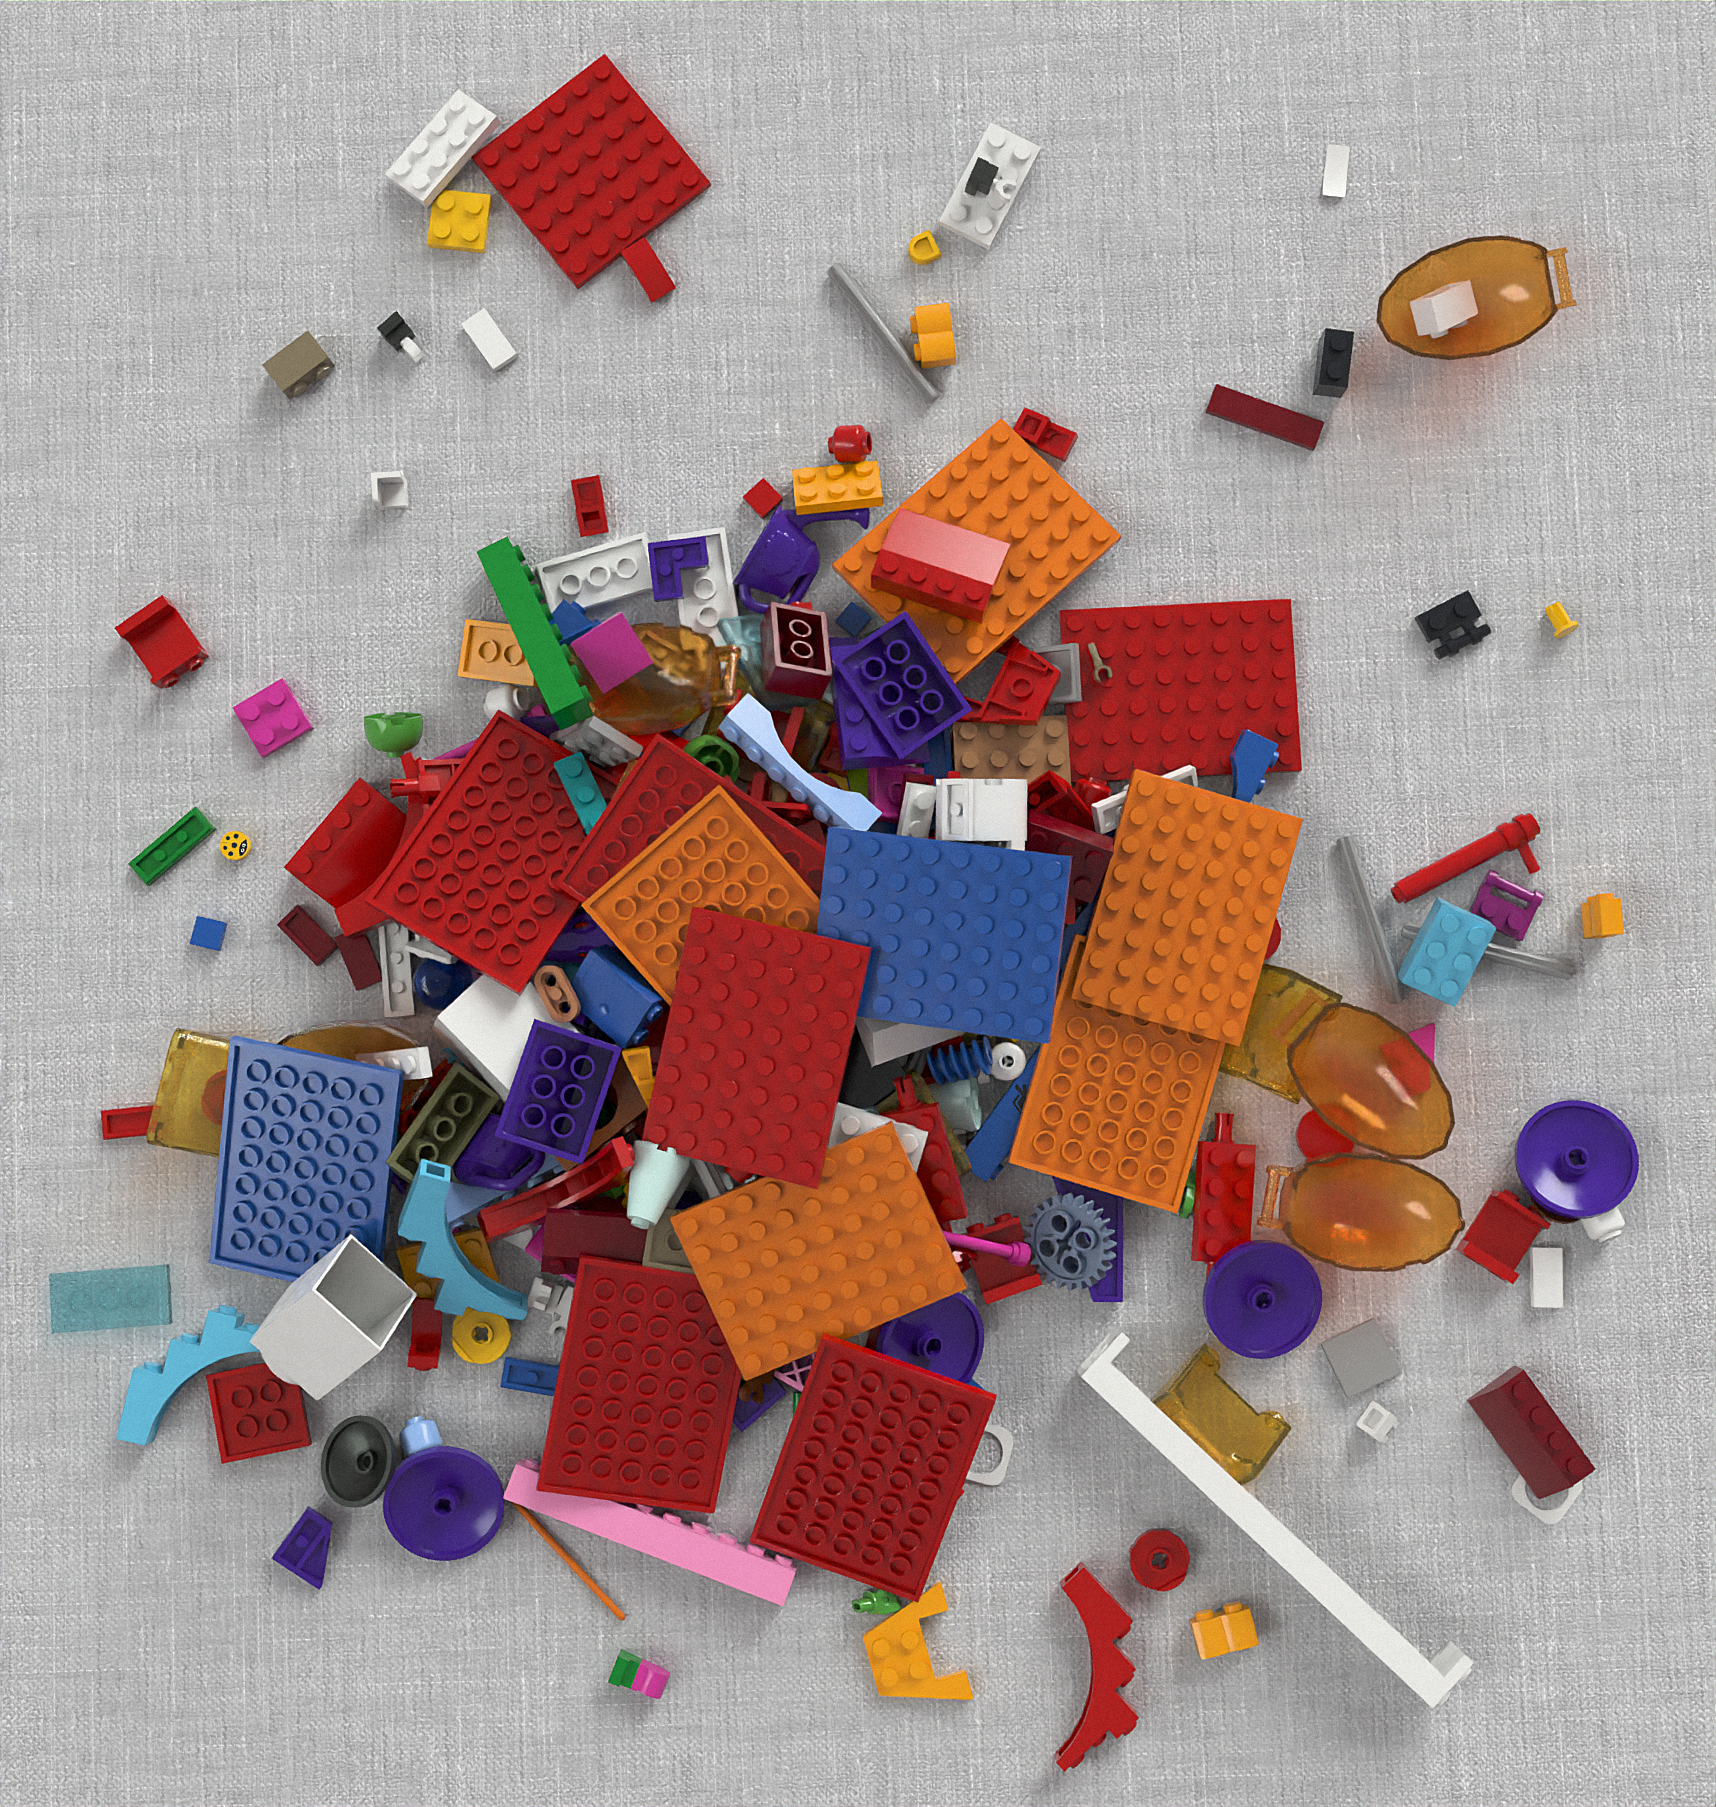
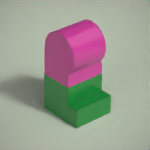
(639, 1675)

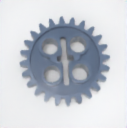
(1091, 1256)

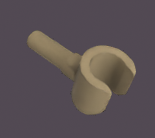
(1098, 663)

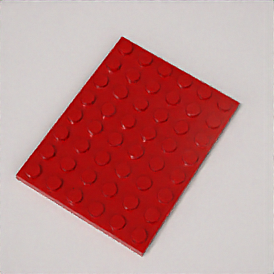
(1181, 687)
(654, 798)
(489, 856)
(756, 1046)
(640, 1391)
(872, 1467)

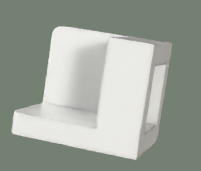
(389, 490)

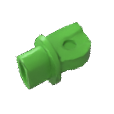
(1188, 1196)
(876, 1602)

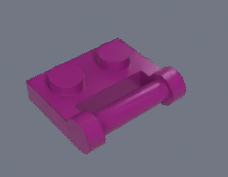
(1503, 915)

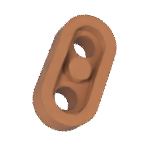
(556, 995)

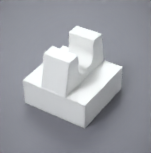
(545, 1295)
(1377, 1422)

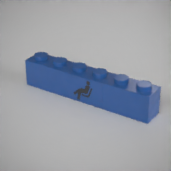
(998, 1130)

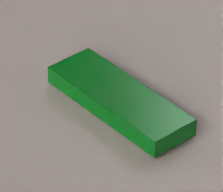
(172, 846)

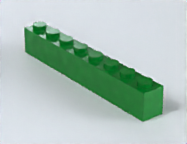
(535, 634)

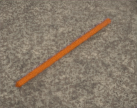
(570, 1561)

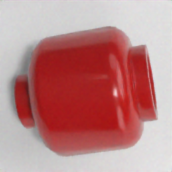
(850, 443)
(1092, 790)

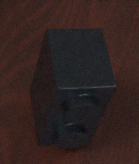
(1333, 363)

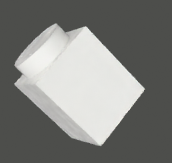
(490, 1029)
(333, 1319)

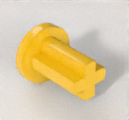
(1560, 620)

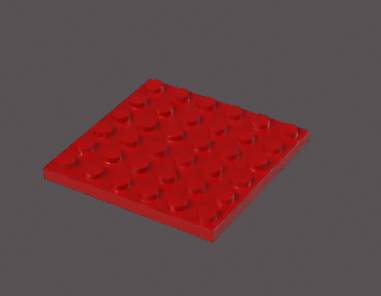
(591, 171)

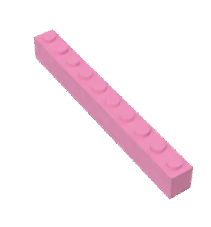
(660, 1536)

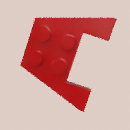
(1019, 689)

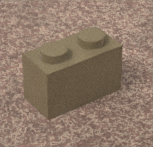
(298, 365)

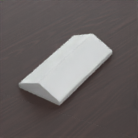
(891, 1039)

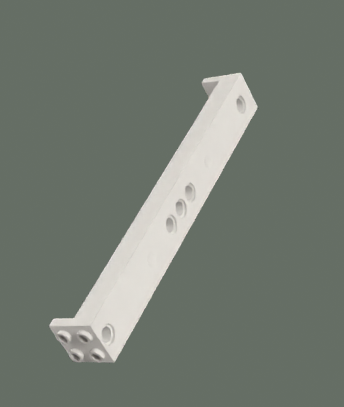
(1428, 1679)

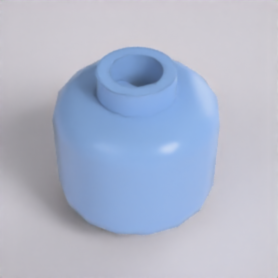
(419, 1435)

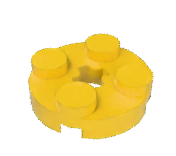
(481, 1351)

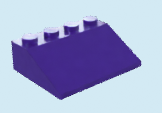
(902, 685)
(858, 736)
(558, 1091)

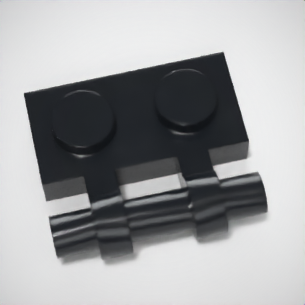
(1448, 617)

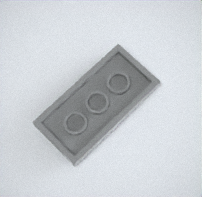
(598, 743)

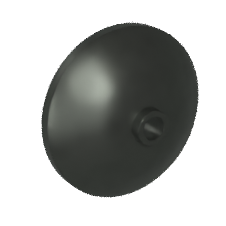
(358, 1461)

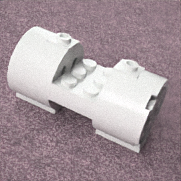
(982, 812)

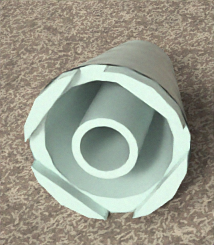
(959, 1102)
(653, 1182)

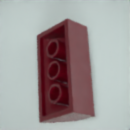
(590, 1234)
(1530, 1433)

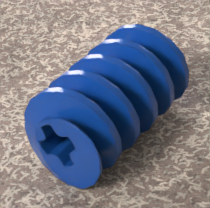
(961, 1062)

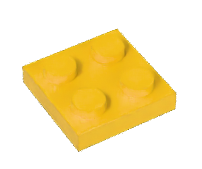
(460, 221)

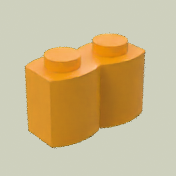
(934, 336)
(1602, 916)
(1223, 1630)

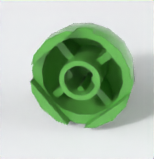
(393, 732)
(715, 754)

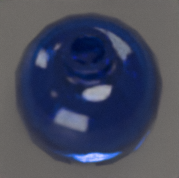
(453, 979)

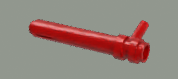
(1504, 838)

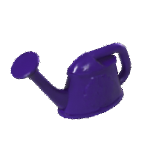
(785, 554)
(491, 1161)

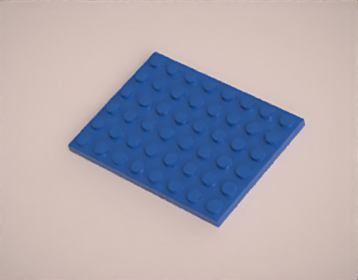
(953, 930)
(301, 1157)

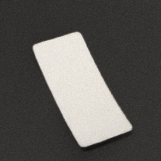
(1336, 170)

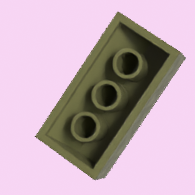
(443, 1123)

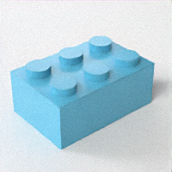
(1446, 952)

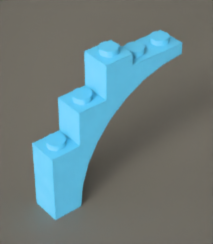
(440, 1256)
(154, 1388)

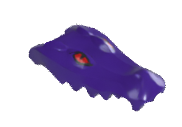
(578, 939)

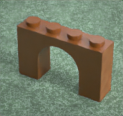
(629, 1110)

